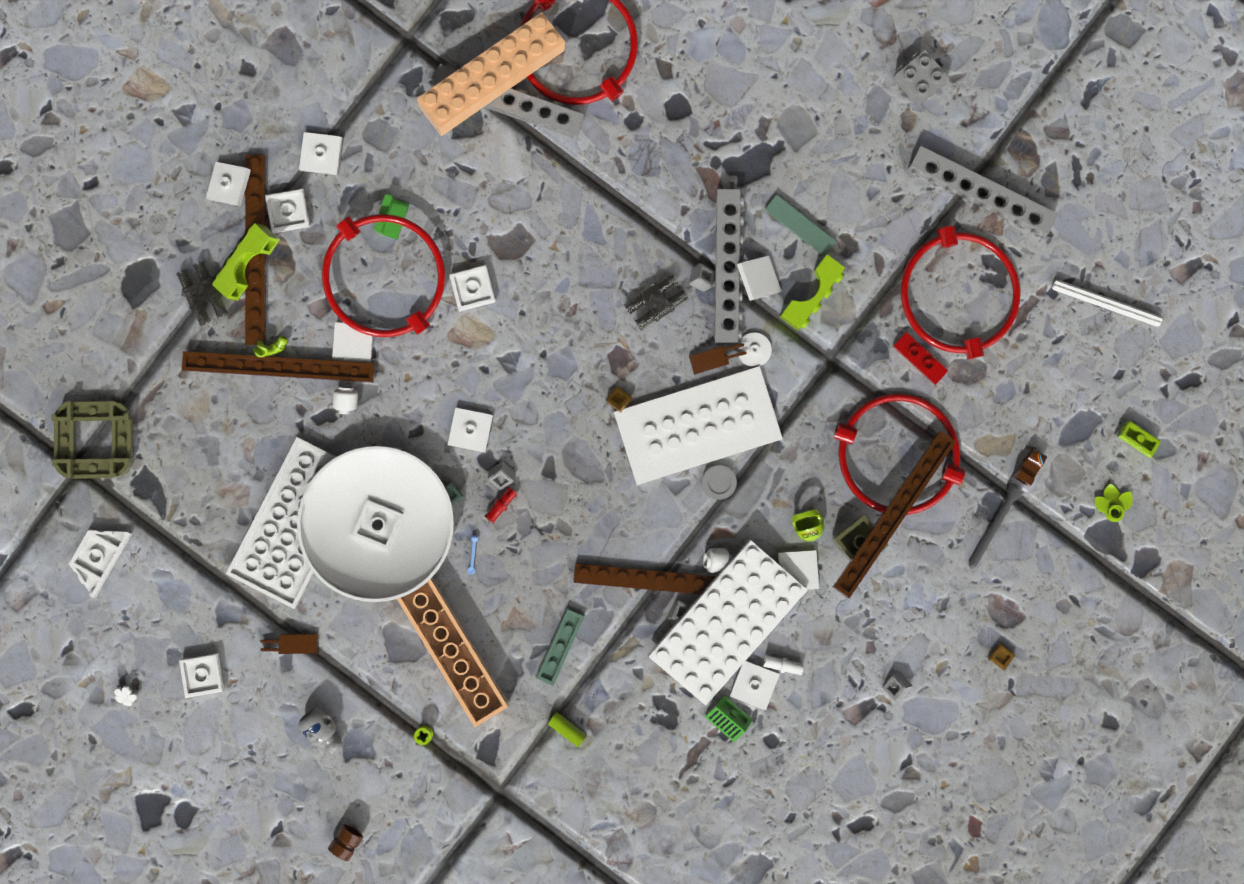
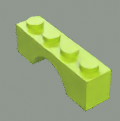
(827, 274)
(232, 280)

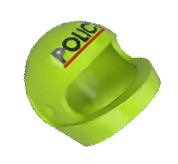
(808, 525)

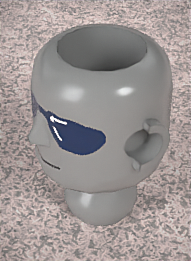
(320, 729)

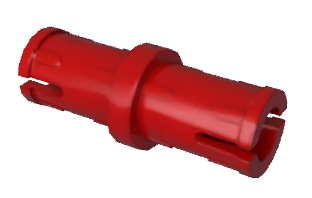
(501, 505)

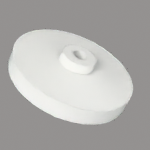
(757, 349)

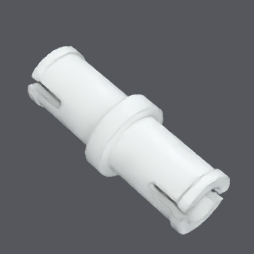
(783, 665)

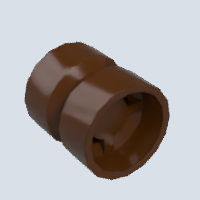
(347, 839)

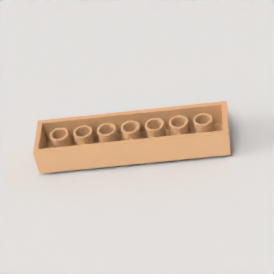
(491, 74)
(454, 653)

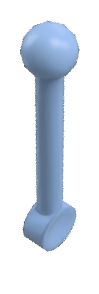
(471, 570)

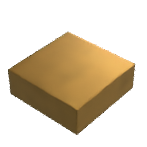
(618, 399)
(1001, 656)

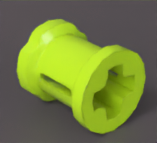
(421, 741)

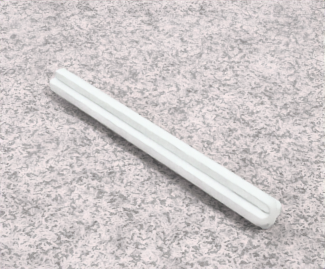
(1107, 302)

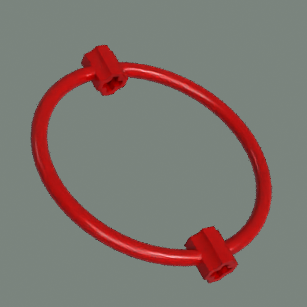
(610, 87)
(350, 229)
(948, 238)
(846, 435)

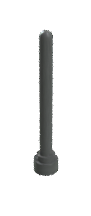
(1012, 495)

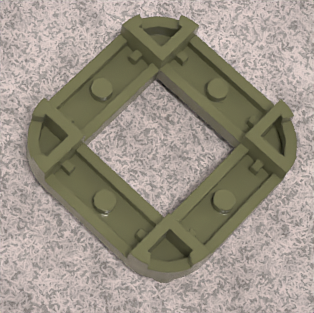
(65, 439)

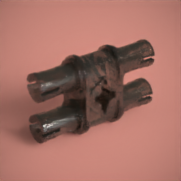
(192, 292)
(655, 312)

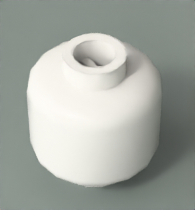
(345, 399)
(716, 559)

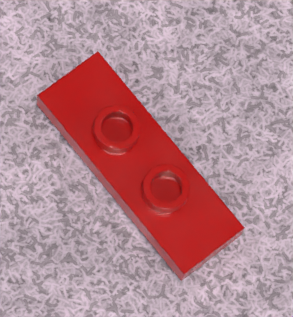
(920, 358)

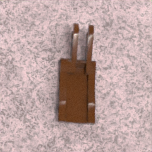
(713, 358)
(294, 644)

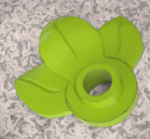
(1113, 500)

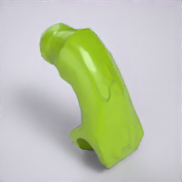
(266, 350)

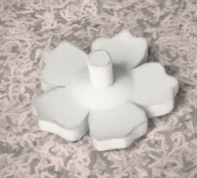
(124, 695)

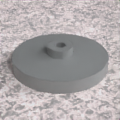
(719, 482)

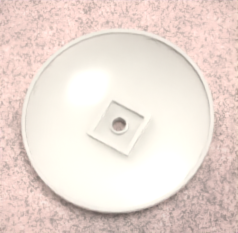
(339, 518)

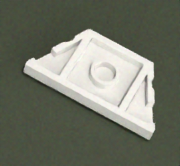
(97, 557)

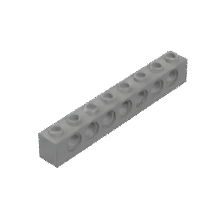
(532, 116)
(726, 198)
(1044, 216)

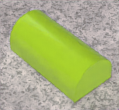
(1138, 438)
(567, 729)

